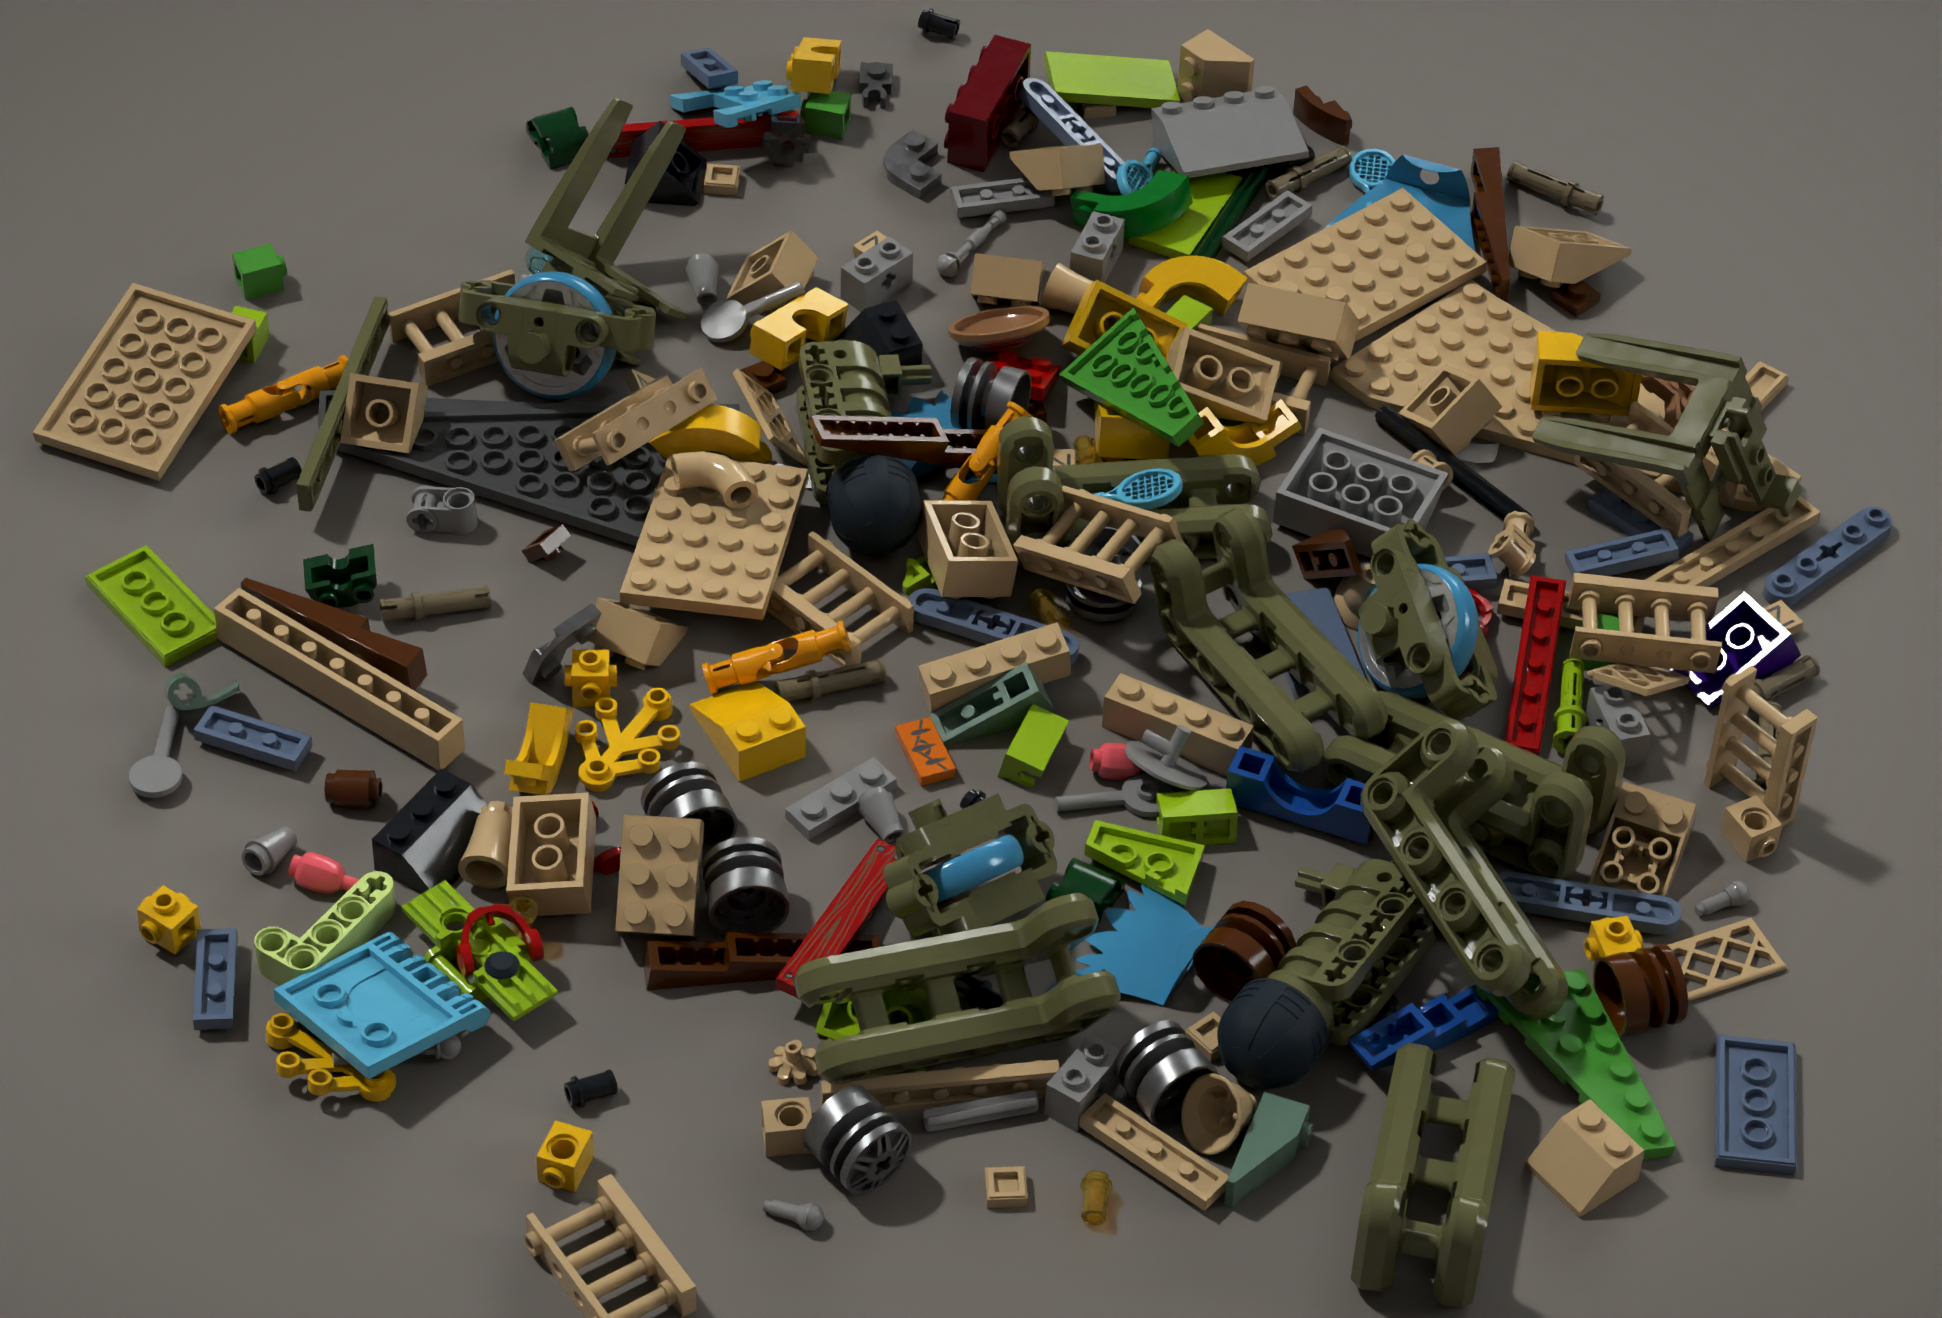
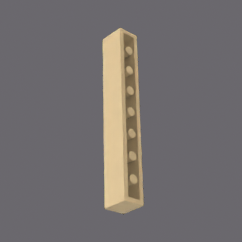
(340, 679)

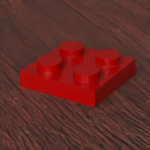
(1042, 372)

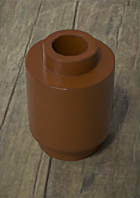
(353, 788)

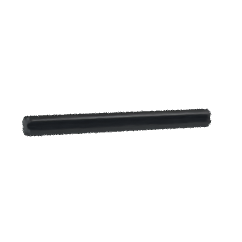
(1462, 474)

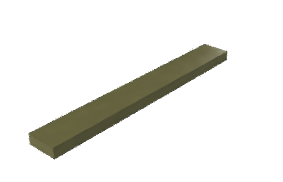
(329, 434)

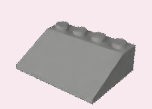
(1227, 132)
(1355, 489)

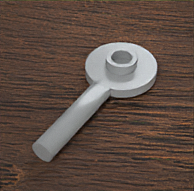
(729, 317)
(158, 774)
(1137, 796)

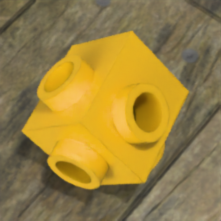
(590, 676)
(168, 919)
(1611, 937)

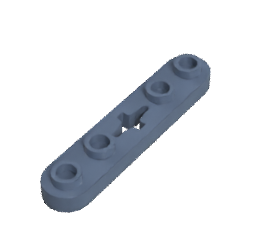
(1067, 124)
(1808, 571)
(974, 619)
(1563, 900)

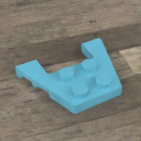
(739, 102)

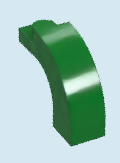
(1144, 210)

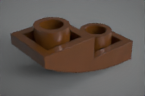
(1324, 119)

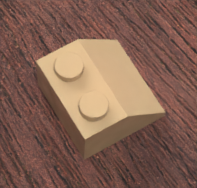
(1212, 68)
(1062, 167)
(774, 268)
(1007, 280)
(1452, 408)
(383, 413)
(635, 633)
(1586, 1159)

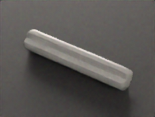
(980, 1110)

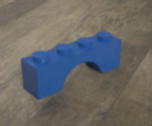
(1265, 788)

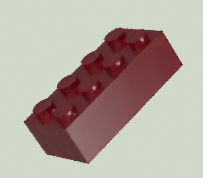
(986, 103)

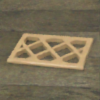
(770, 417)
(1638, 679)
(1723, 937)

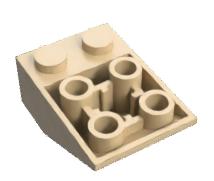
(1644, 841)

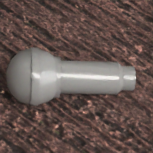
(1735, 894)
(807, 1216)

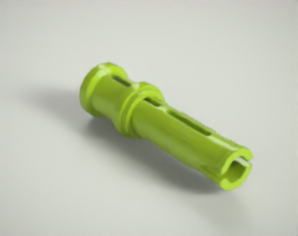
(1570, 715)

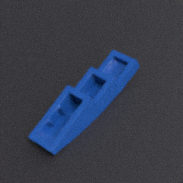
(1431, 1025)

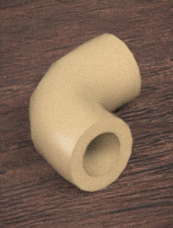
(715, 473)

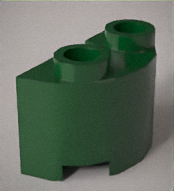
(557, 136)
(342, 580)
(1092, 882)

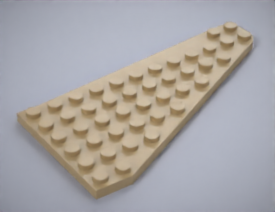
(1495, 344)

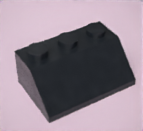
(429, 833)

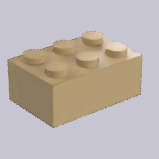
(1299, 321)
(967, 549)
(553, 852)
(659, 875)

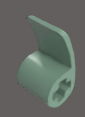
(195, 699)

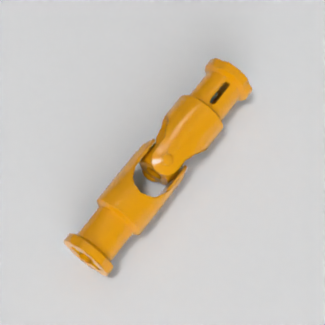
(281, 396)
(983, 461)
(770, 659)

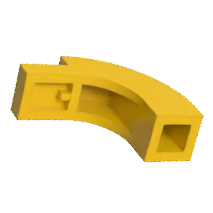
(1195, 277)
(716, 430)
(1248, 438)
(542, 750)

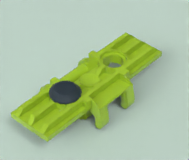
(496, 950)

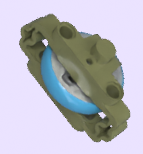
(555, 330)
(1423, 626)
(941, 840)

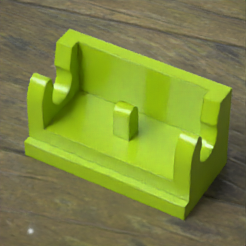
(1033, 745)
(1198, 816)

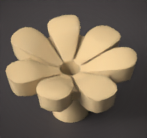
(793, 1062)

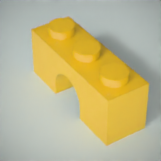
(814, 65)
(783, 332)

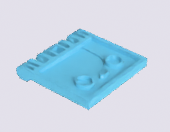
(380, 1004)

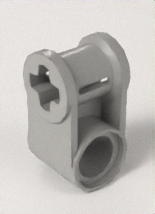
(445, 510)

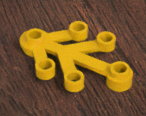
(600, 771)
(283, 1033)

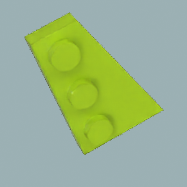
(1146, 857)

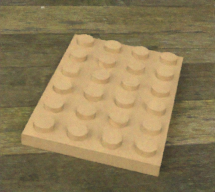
(1375, 261)
(145, 381)
(711, 556)

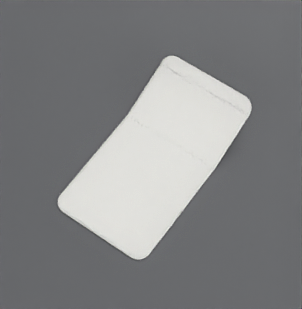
(1479, 453)

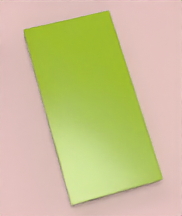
(1110, 79)
(1185, 234)
(154, 605)

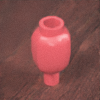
(1112, 762)
(319, 873)

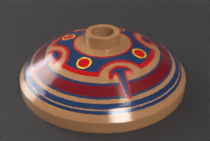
(999, 328)

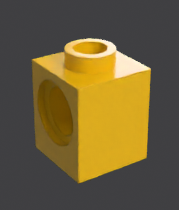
(565, 1156)

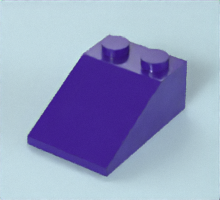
(1747, 639)

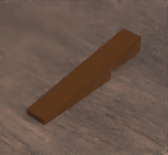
(1489, 217)
(897, 437)
(348, 631)
(736, 960)

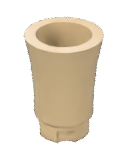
(1064, 289)
(487, 853)

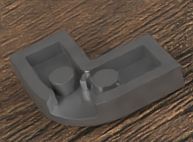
(906, 165)
(547, 660)

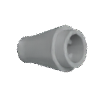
(703, 276)
(880, 812)
(266, 852)

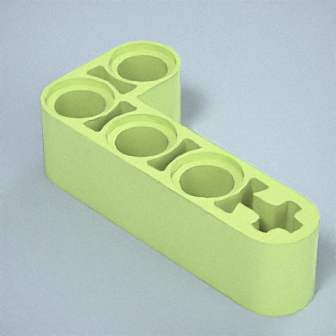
(341, 929)

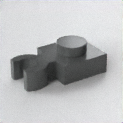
(875, 82)

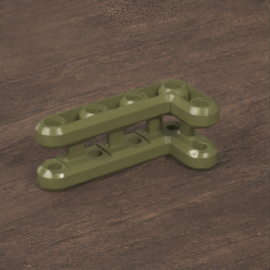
(1033, 495)
(1276, 622)
(1553, 800)
(1428, 835)
(934, 965)
(1398, 1166)

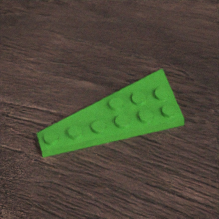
(1135, 381)
(1588, 1054)

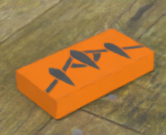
(925, 751)

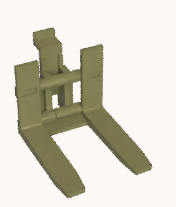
(594, 256)
(1717, 402)

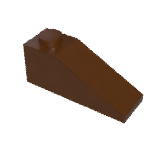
(1327, 555)

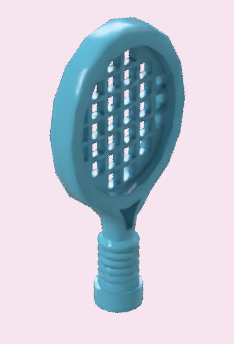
(1371, 157)
(1135, 174)
(1133, 482)

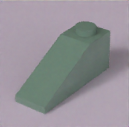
(992, 707)
(1269, 1145)

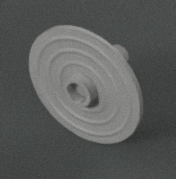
(1163, 759)

